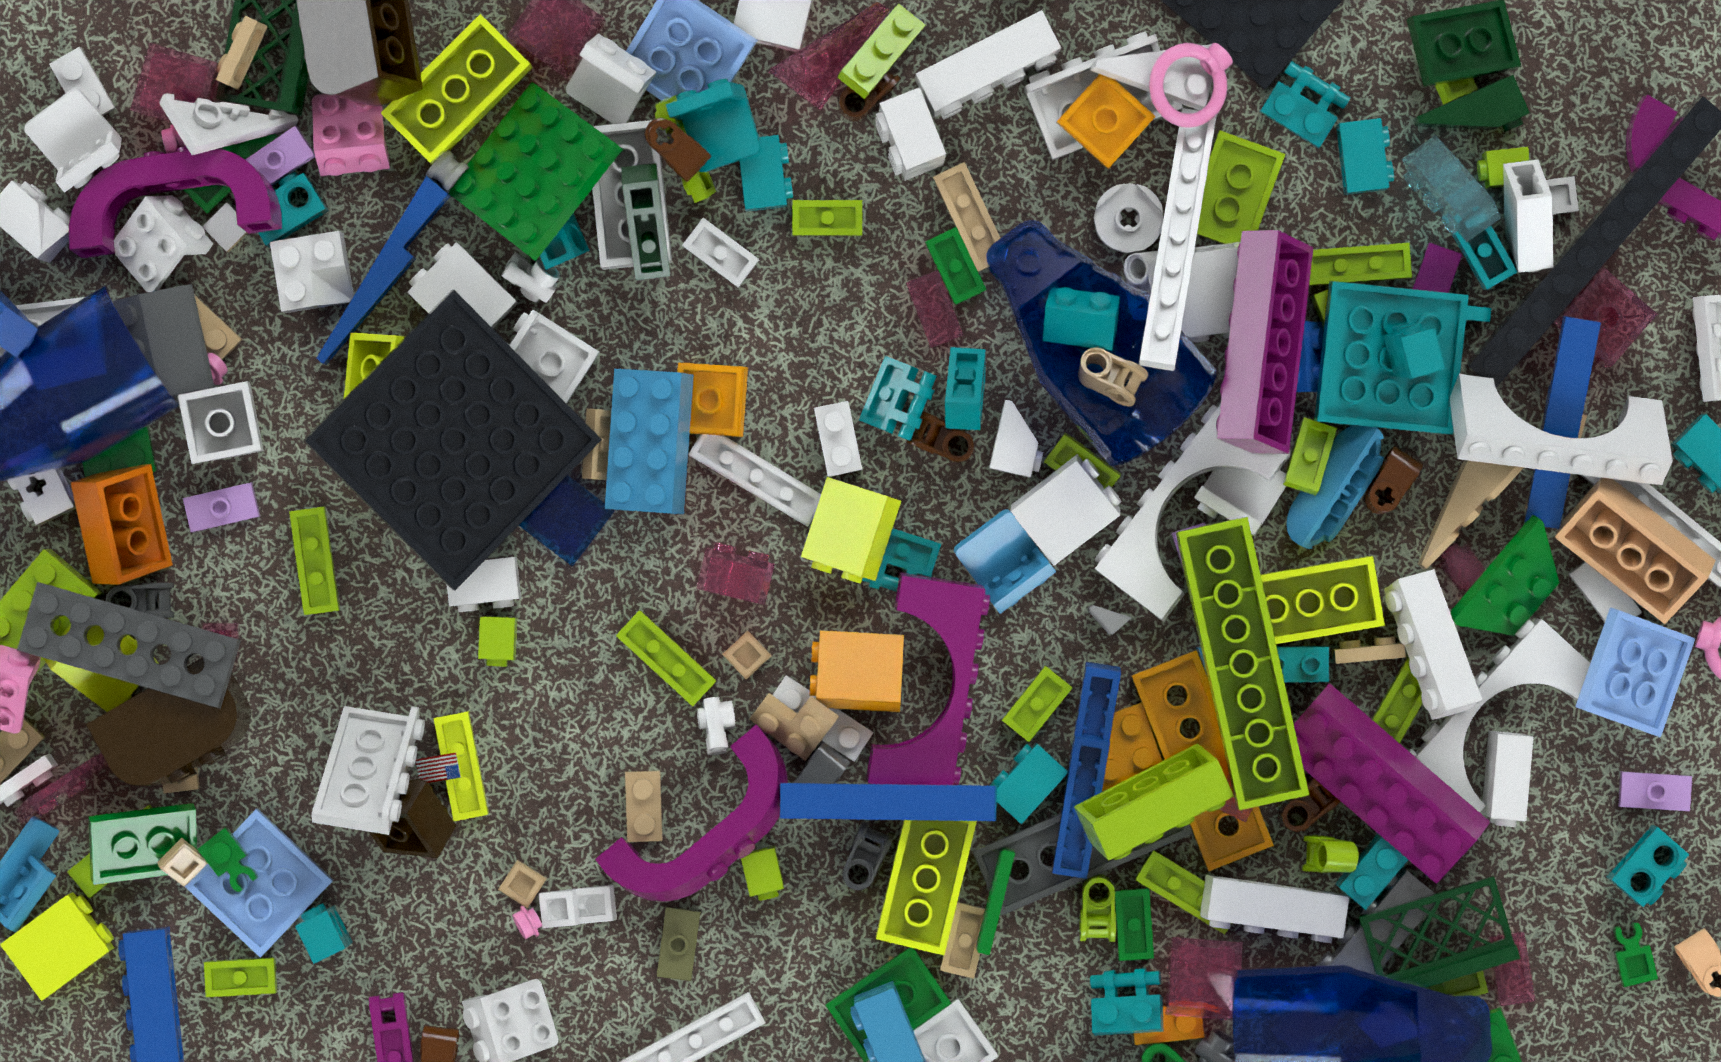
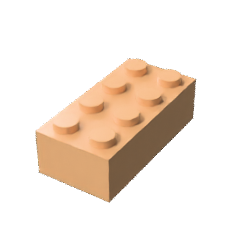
(1635, 549)

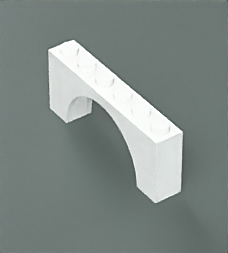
(1494, 434)
(1134, 558)
(1535, 658)

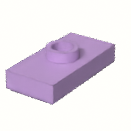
(282, 155)
(221, 507)
(1655, 791)

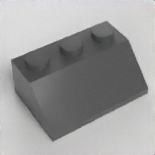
(169, 336)

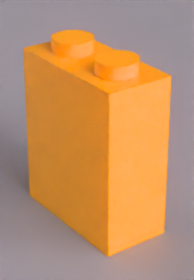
(858, 670)

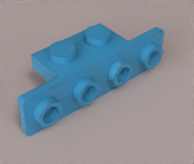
(23, 873)

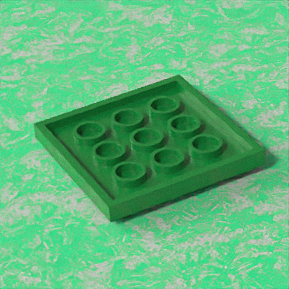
(534, 170)

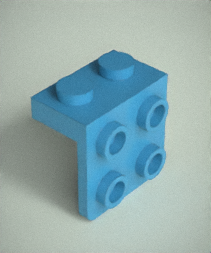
(1004, 560)

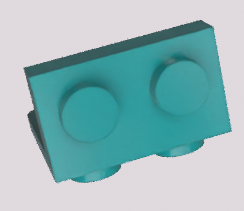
(719, 122)

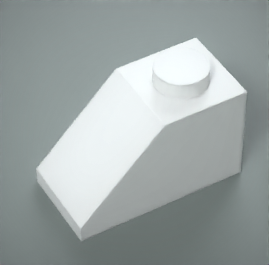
(1015, 444)

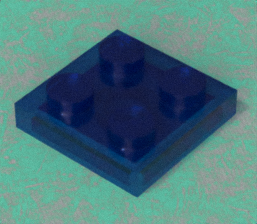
(567, 520)

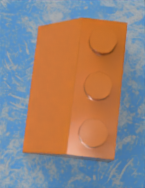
(121, 524)

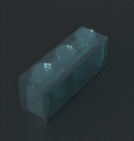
(1449, 189)

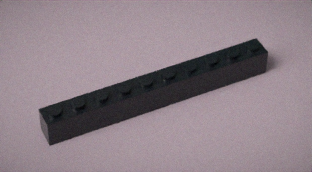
(1597, 241)

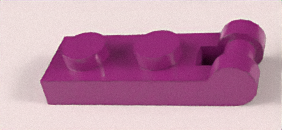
(391, 1038)

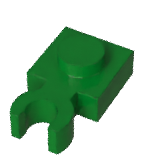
(224, 854)
(1634, 962)

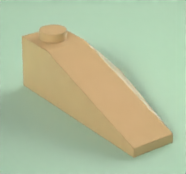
(1464, 503)

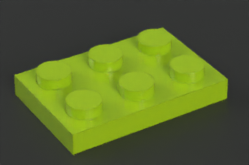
(1236, 187)

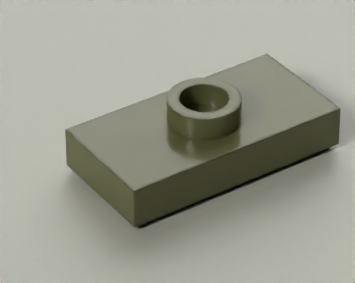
(678, 943)

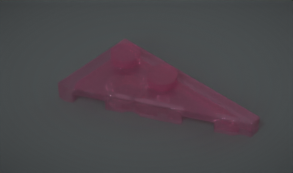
(815, 68)
(69, 784)

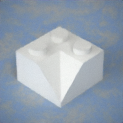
(32, 221)
(312, 271)
(220, 422)

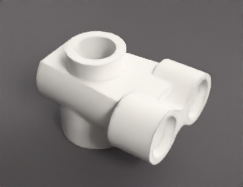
(534, 280)
(716, 718)

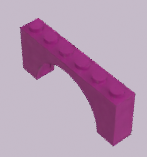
(955, 614)

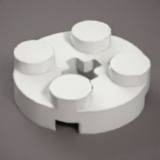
(1108, 218)

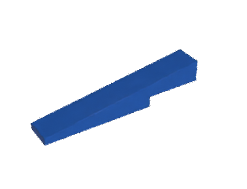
(388, 266)
(1563, 413)
(1086, 765)
(888, 802)

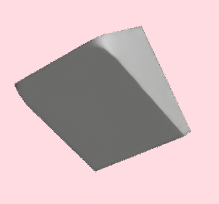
(1109, 620)

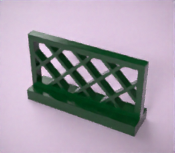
(294, 69)
(1453, 965)

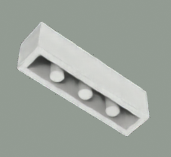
(1432, 644)
(1274, 907)

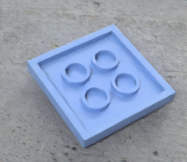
(689, 47)
(1635, 672)
(276, 899)

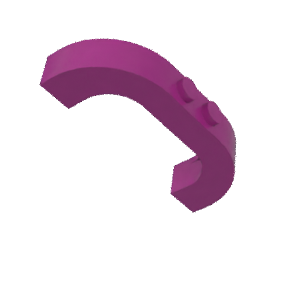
(115, 186)
(1683, 199)
(722, 845)

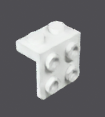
(609, 80)
(74, 138)
(158, 239)
(1239, 495)
(510, 1023)

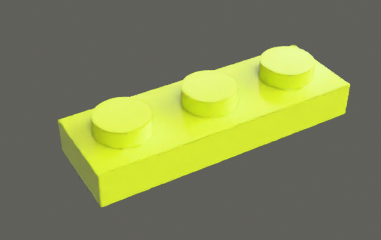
(465, 793)

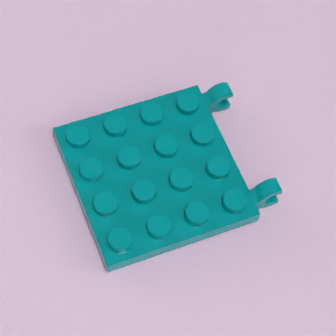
(1355, 367)

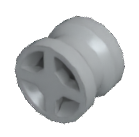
(446, 170)

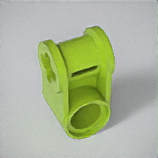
(1330, 855)
(1098, 916)

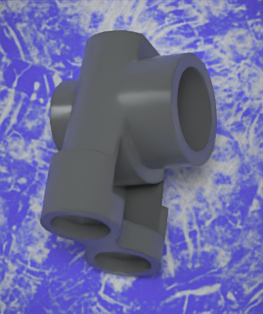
(1216, 1047)

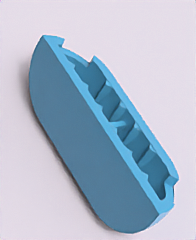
(1348, 473)

